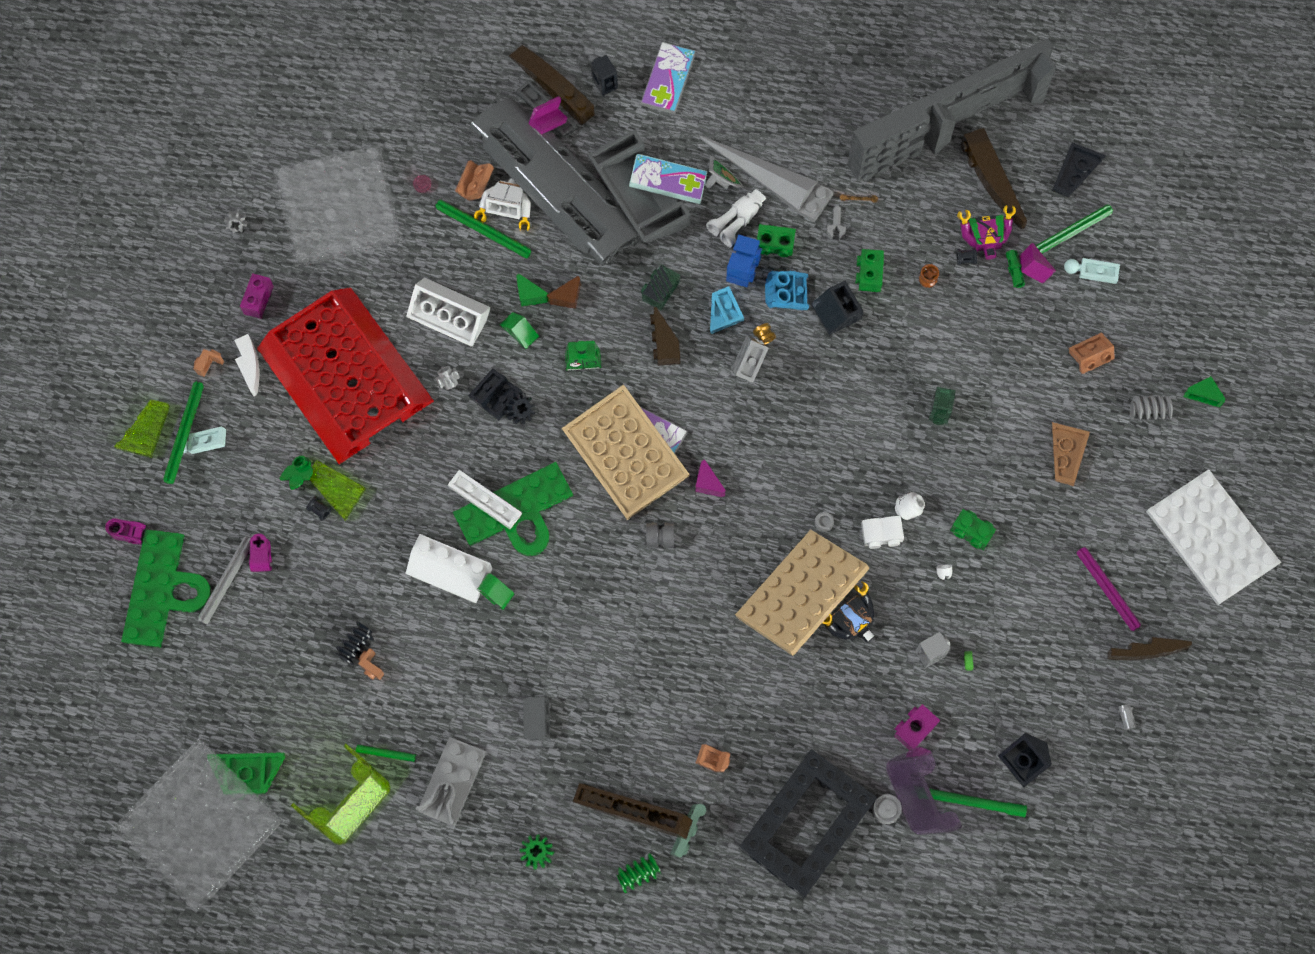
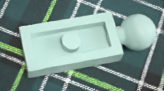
(1094, 270)
(206, 440)

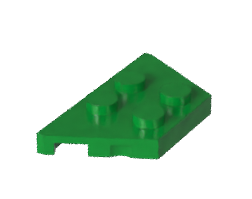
(255, 768)

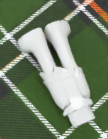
(745, 209)

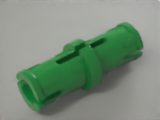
(1015, 268)

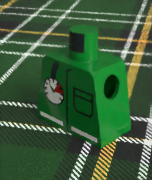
(582, 355)

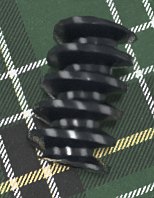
(354, 644)

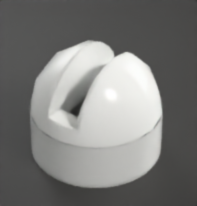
(944, 570)

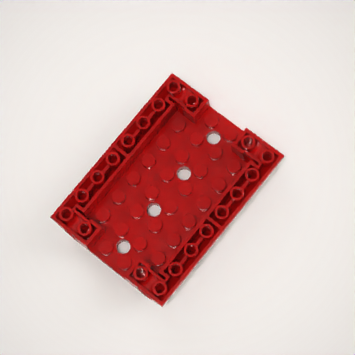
(321, 383)

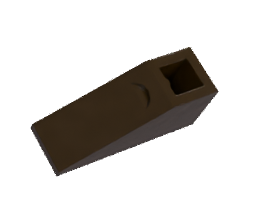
(666, 341)

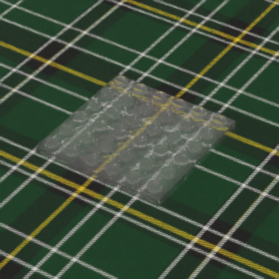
(337, 206)
(197, 825)

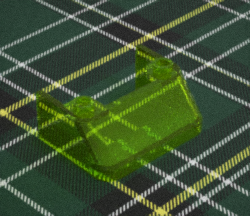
(356, 806)

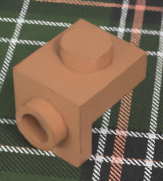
(203, 362)
(370, 669)
(713, 759)

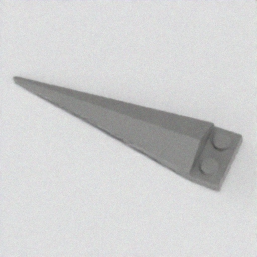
(795, 190)

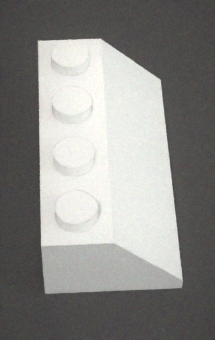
(447, 311)
(447, 568)

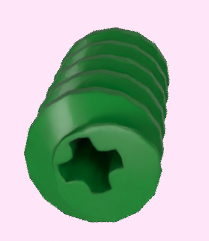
(638, 872)

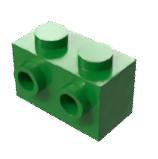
(870, 271)
(973, 529)

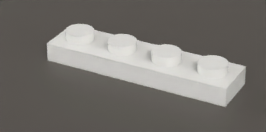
(484, 499)

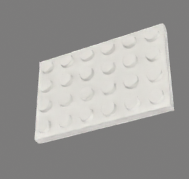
(1213, 537)

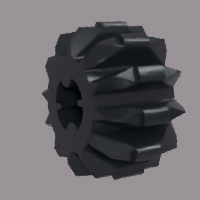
(520, 416)

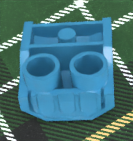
(786, 290)

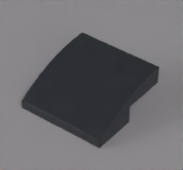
(493, 393)

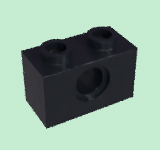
(604, 75)

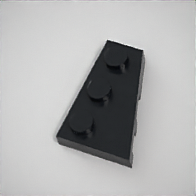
(1076, 168)

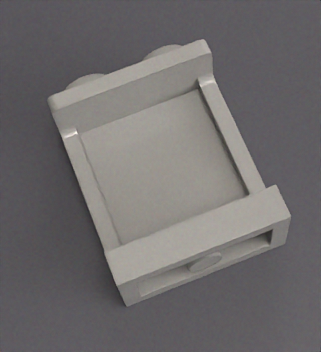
(749, 358)

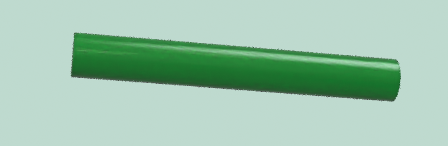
(385, 753)

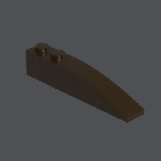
(554, 84)
(991, 173)
(634, 811)

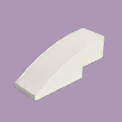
(248, 363)

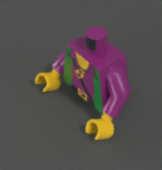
(987, 232)

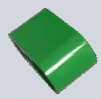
(495, 591)

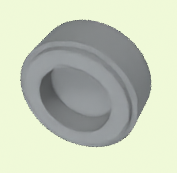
(824, 522)

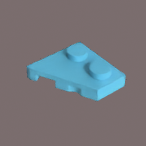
(724, 310)

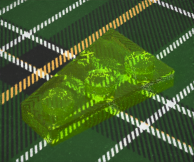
(146, 430)
(336, 488)

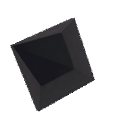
(1026, 758)

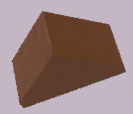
(566, 295)

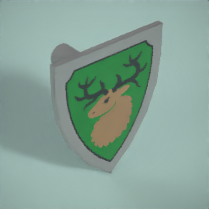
(721, 175)

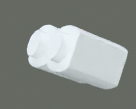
(882, 531)

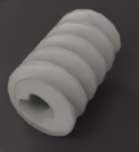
(1151, 406)

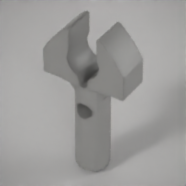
(836, 224)

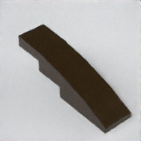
(1155, 648)

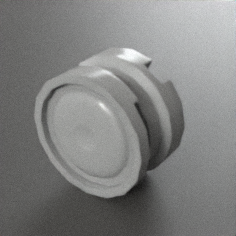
(887, 809)

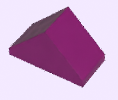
(1035, 264)
(708, 482)

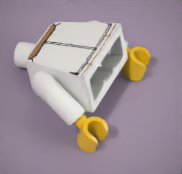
(505, 200)

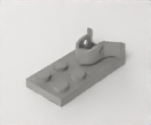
(451, 782)

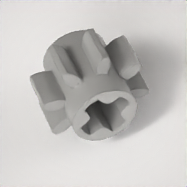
(233, 219)
(447, 377)

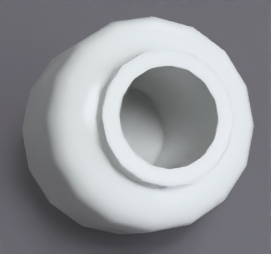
(909, 505)

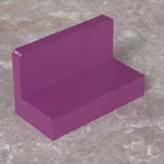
(547, 116)

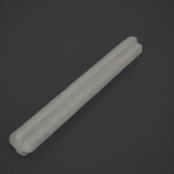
(225, 581)

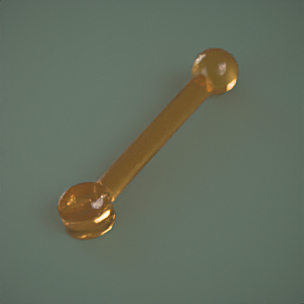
(874, 198)

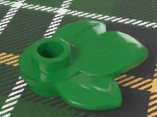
(297, 472)

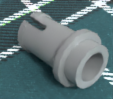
(1127, 716)

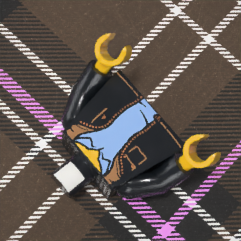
(853, 617)

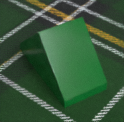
(529, 292)
(519, 329)
(1206, 392)

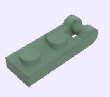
(681, 845)

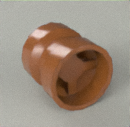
(932, 273)

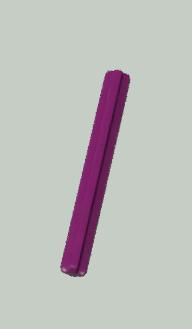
(1108, 588)

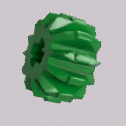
(541, 856)

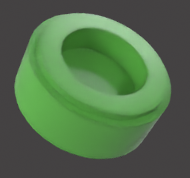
(968, 660)

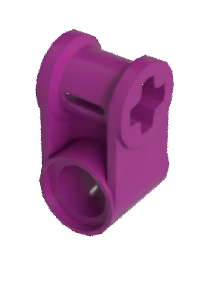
(129, 530)
(260, 556)

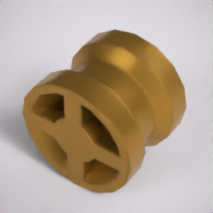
(764, 333)

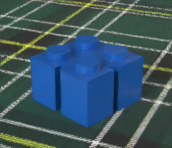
(743, 262)

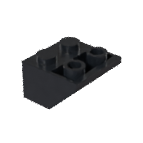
(837, 308)

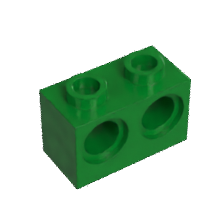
(776, 236)

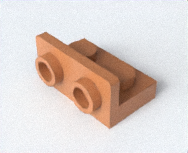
(474, 180)
(1092, 352)

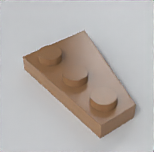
(1068, 451)

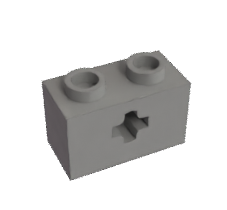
(933, 649)

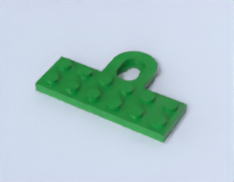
(528, 496)
(154, 588)

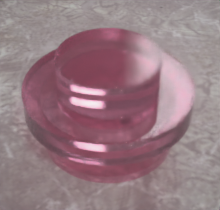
(422, 184)

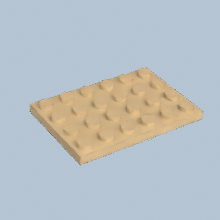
(625, 452)
(802, 592)

